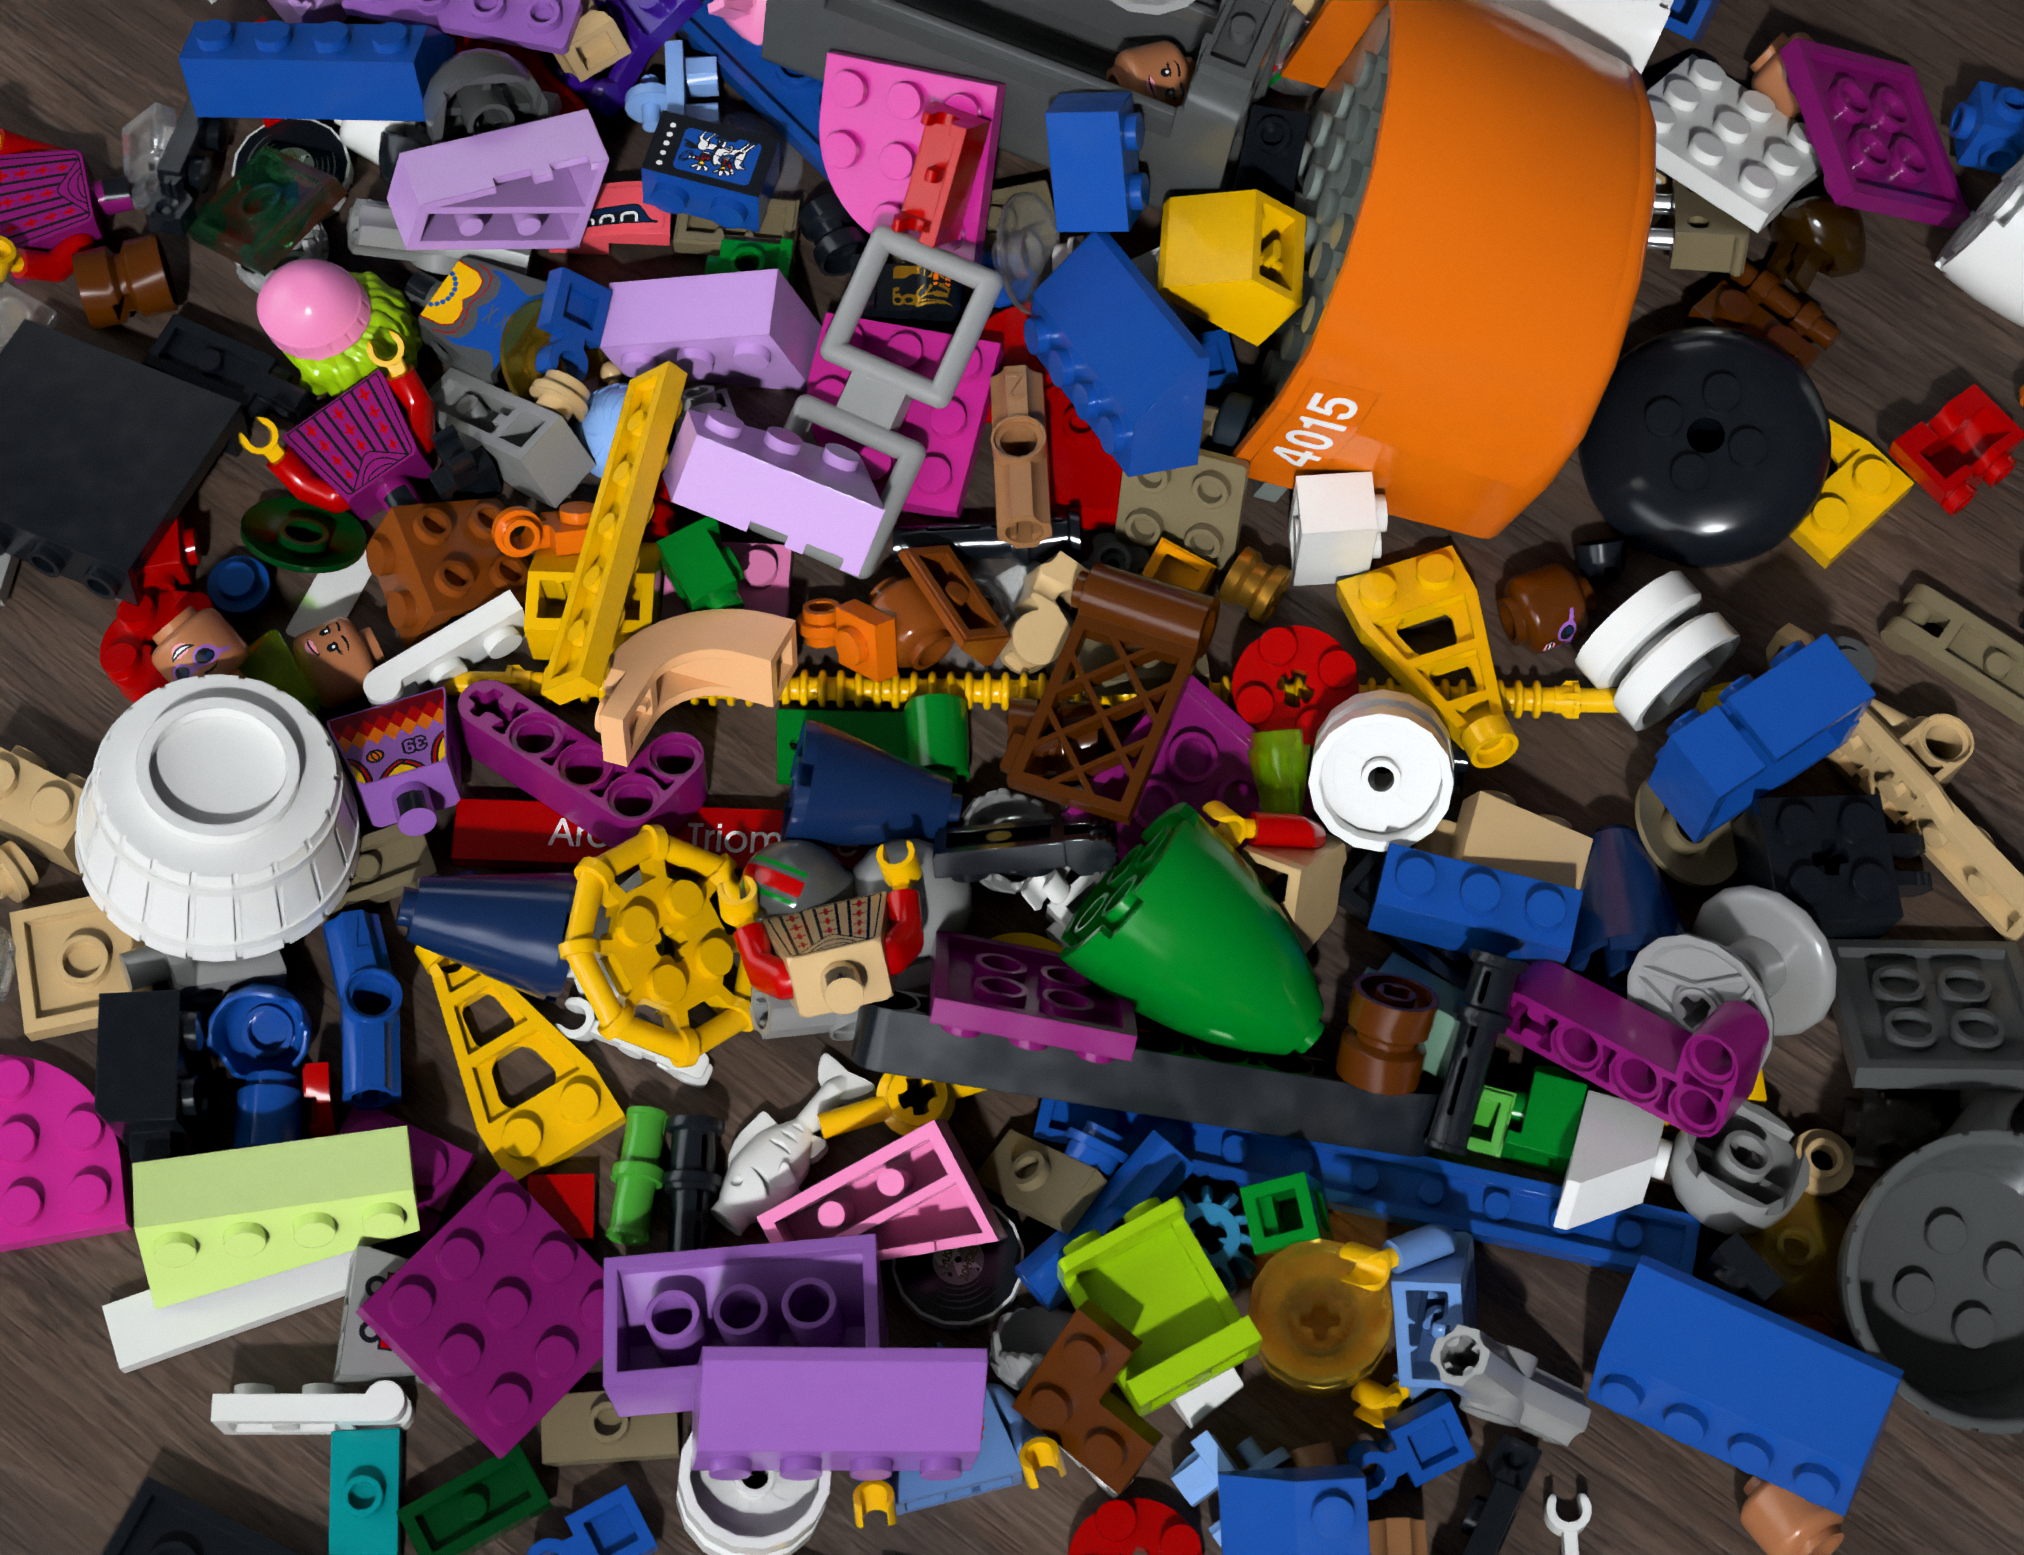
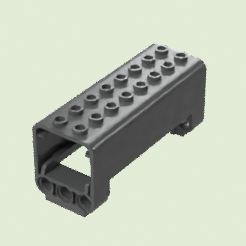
(1059, 49)

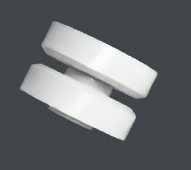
(1657, 650)
(1375, 807)
(739, 1520)

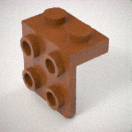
(441, 564)

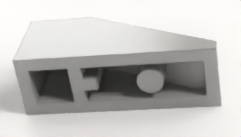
(525, 441)

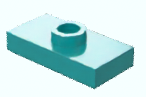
(366, 1492)

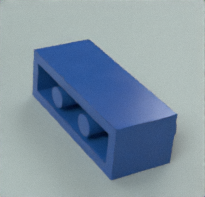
(1473, 906)

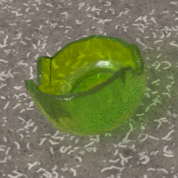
(275, 664)

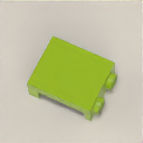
(1166, 1295)

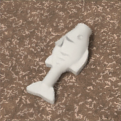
(774, 1158)

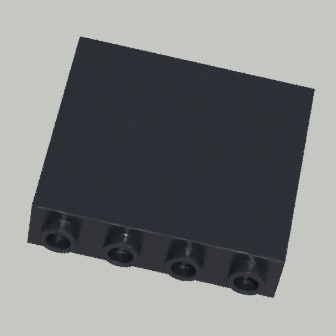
(99, 457)

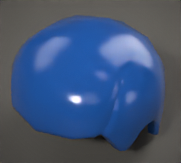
(259, 1030)

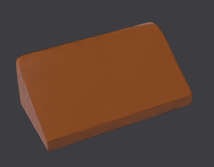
(957, 601)

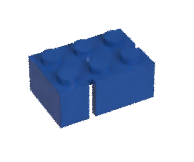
(1759, 735)

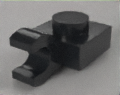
(462, 472)

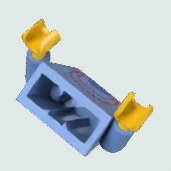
(1430, 1296)
(1006, 1446)

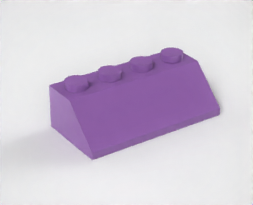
(734, 1296)
(838, 1411)

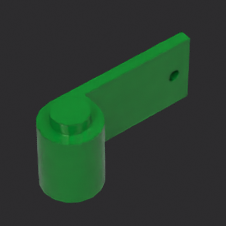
(927, 732)

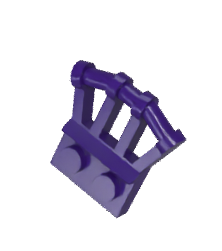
(645, 29)

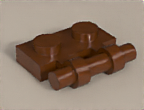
(1744, 311)

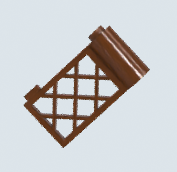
(1133, 616)

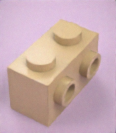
(39, 806)

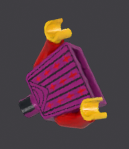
(51, 208)
(362, 446)

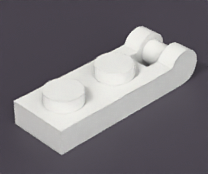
(480, 635)
(317, 1411)

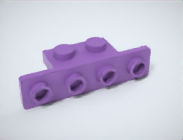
(518, 23)

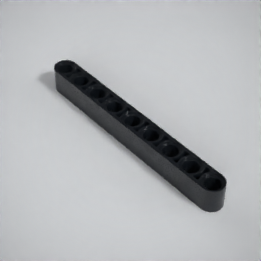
(1166, 1079)

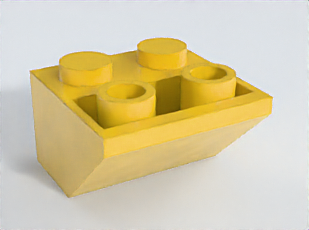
(1233, 260)
(550, 584)

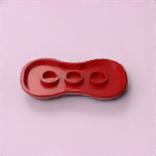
(1080, 468)

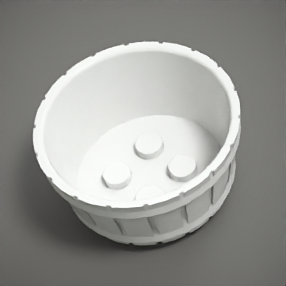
(217, 820)

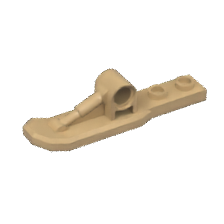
(1893, 759)

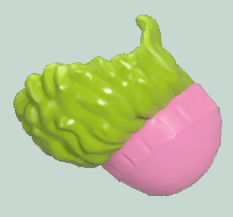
(326, 318)

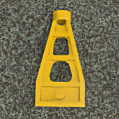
(1851, 498)
(1418, 592)
(552, 1122)

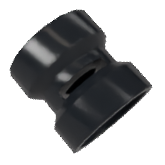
(833, 234)

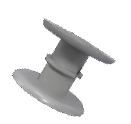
(1744, 949)

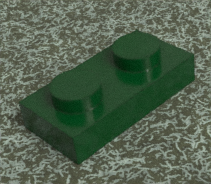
(476, 1506)

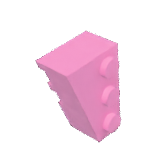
(909, 1194)

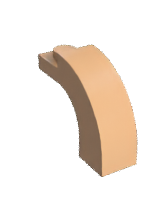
(688, 658)

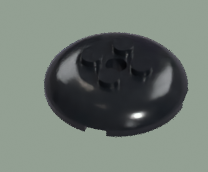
(1716, 503)

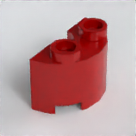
(1959, 449)

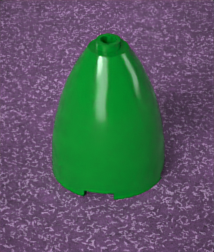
(1197, 942)

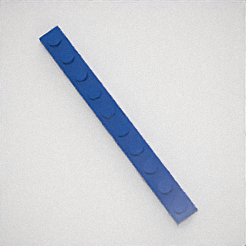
(1402, 1189)

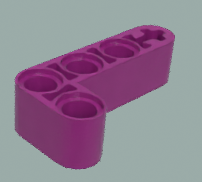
(557, 761)
(1637, 1055)

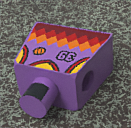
(402, 759)

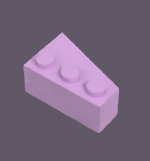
(501, 187)
(715, 328)
(775, 482)

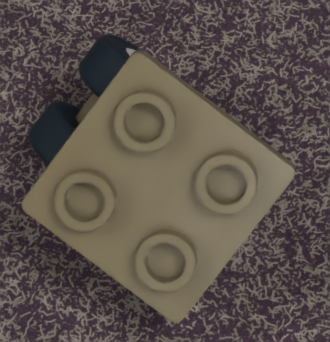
(1199, 503)

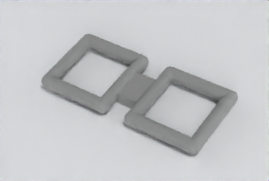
(881, 390)

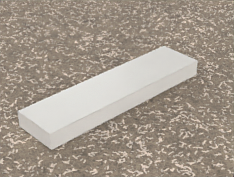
(151, 1335)

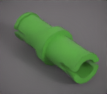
(637, 1176)

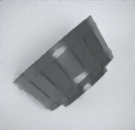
(1939, 1278)

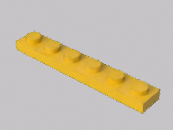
(614, 535)

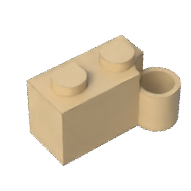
(1511, 839)

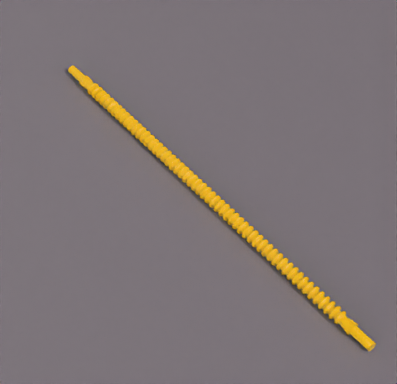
(1563, 699)

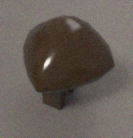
(1816, 238)

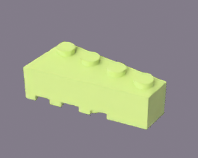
(269, 1208)

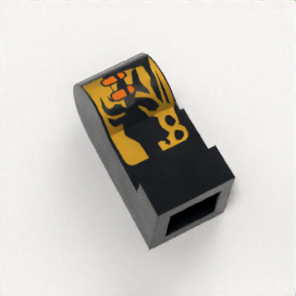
(913, 297)

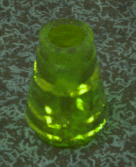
(1280, 769)

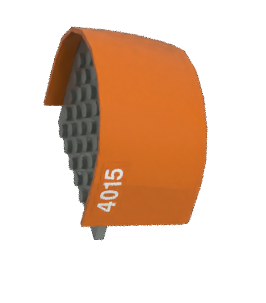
(1464, 257)

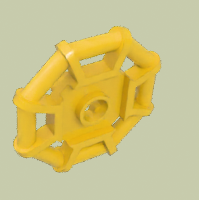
(629, 951)

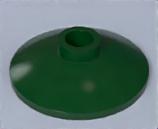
(302, 536)

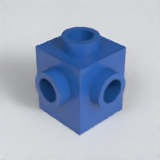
(1989, 128)

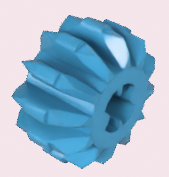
(1218, 1222)

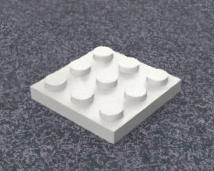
(1730, 143)

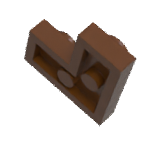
(1074, 1403)

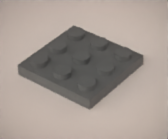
(1930, 1013)

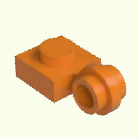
(557, 530)
(858, 631)

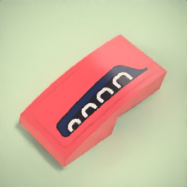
(622, 219)

